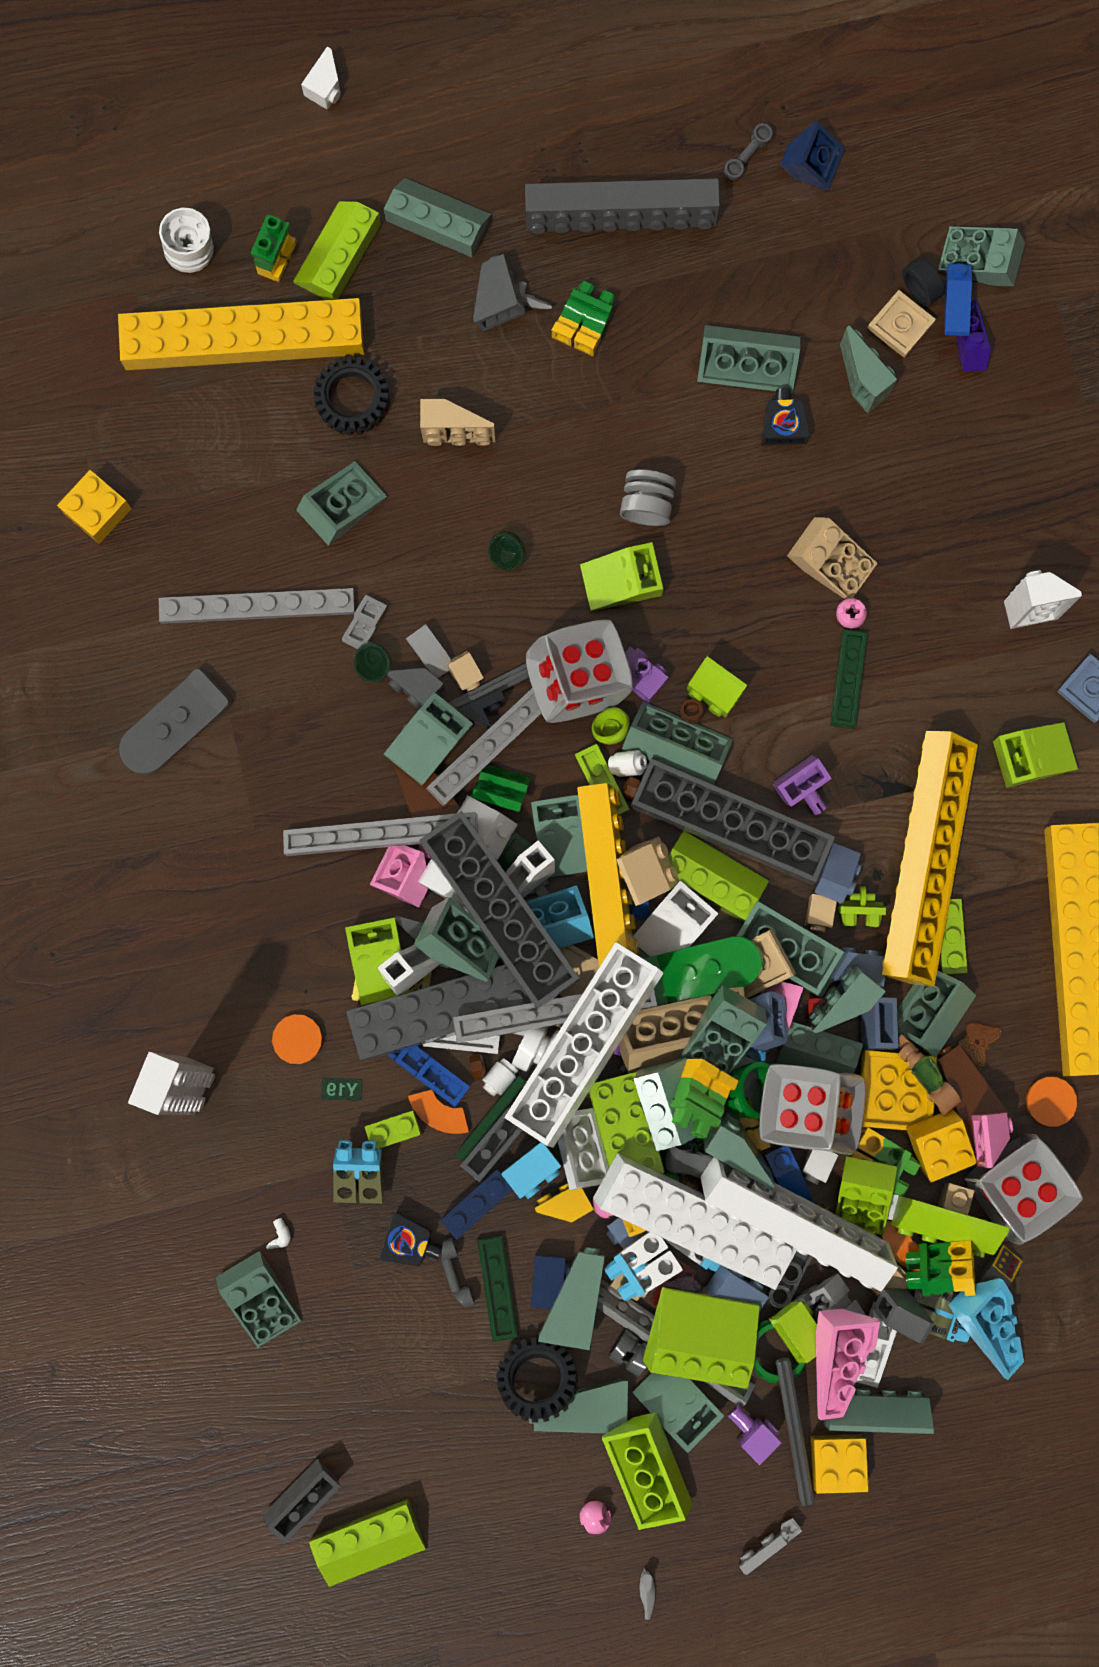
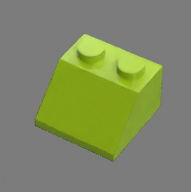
(716, 687)

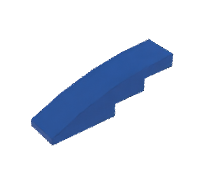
(431, 1074)

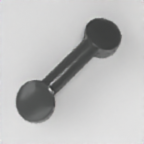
(759, 138)
(463, 1294)

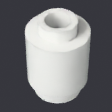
(627, 763)
(499, 1077)

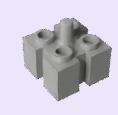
(829, 1296)

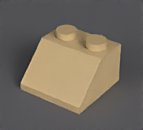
(647, 870)

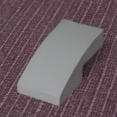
(365, 622)
(429, 651)

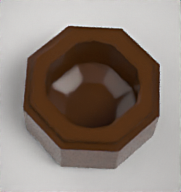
(692, 711)
(631, 786)
(478, 1066)

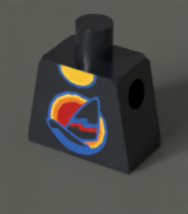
(784, 421)
(408, 1242)

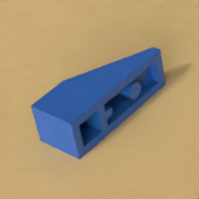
(957, 299)
(786, 1171)

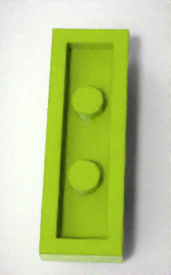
(597, 772)
(953, 946)

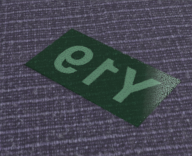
(341, 1089)

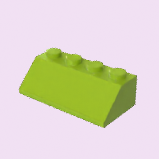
(338, 250)
(716, 877)
(947, 1226)
(648, 1472)
(367, 1543)

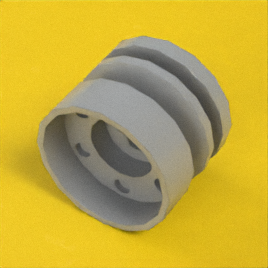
(647, 497)

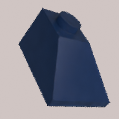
(813, 157)

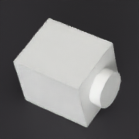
(818, 1165)

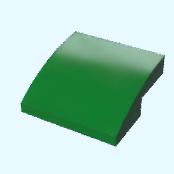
(501, 787)

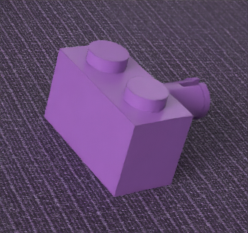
(646, 677)
(802, 783)
(758, 1436)

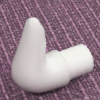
(283, 1235)

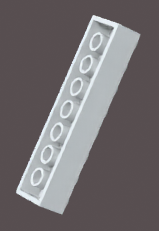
(584, 1045)
(171, 1085)
(687, 1220)
(800, 1224)

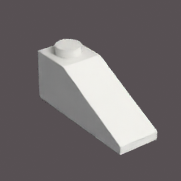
(877, 1360)

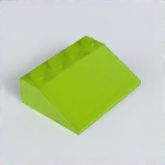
(703, 1338)

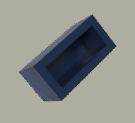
(547, 1279)

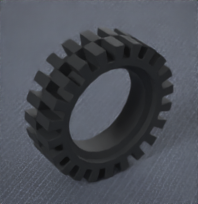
(344, 369)
(537, 1409)

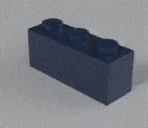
(476, 1204)

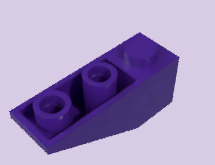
(975, 348)

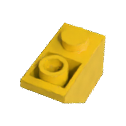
(566, 1205)

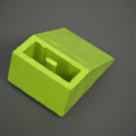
(622, 577)
(1034, 754)
(369, 948)
(866, 1194)

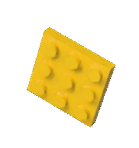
(892, 1092)

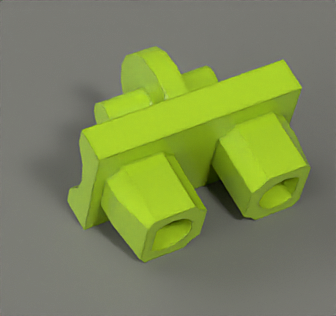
(865, 905)

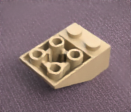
(449, 423)
(832, 557)

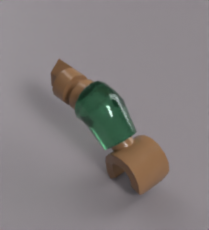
(929, 1076)

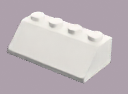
(1039, 599)
(494, 831)

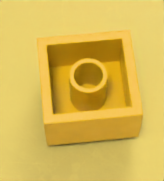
(94, 506)
(941, 1145)
(839, 1463)

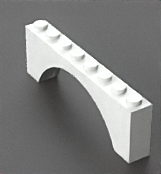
(412, 964)

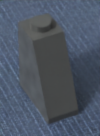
(497, 294)

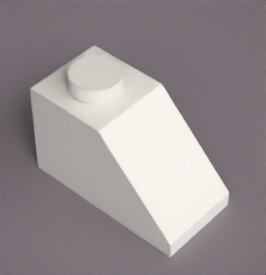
(322, 81)

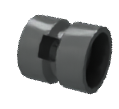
(621, 1353)

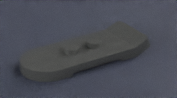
(173, 723)

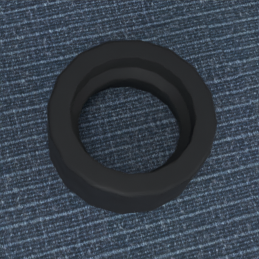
(923, 282)

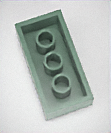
(809, 955)

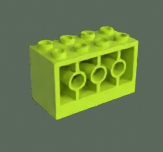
(623, 1122)

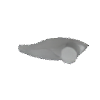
(530, 300)
(647, 1592)

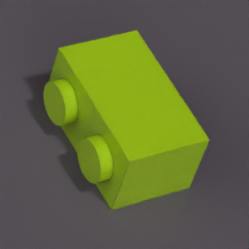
(394, 1129)
(797, 1330)

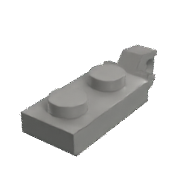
(771, 1545)

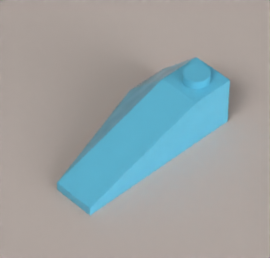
(991, 1324)

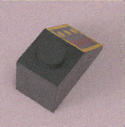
(1001, 1265)

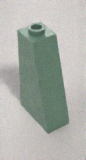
(574, 1309)
(592, 1411)

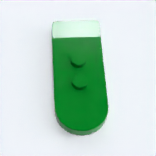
(706, 968)

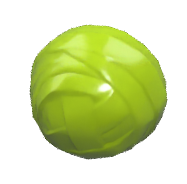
(611, 726)

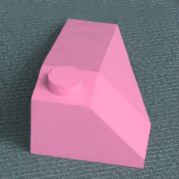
(841, 1351)

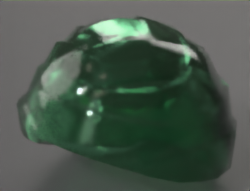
(507, 550)
(372, 662)

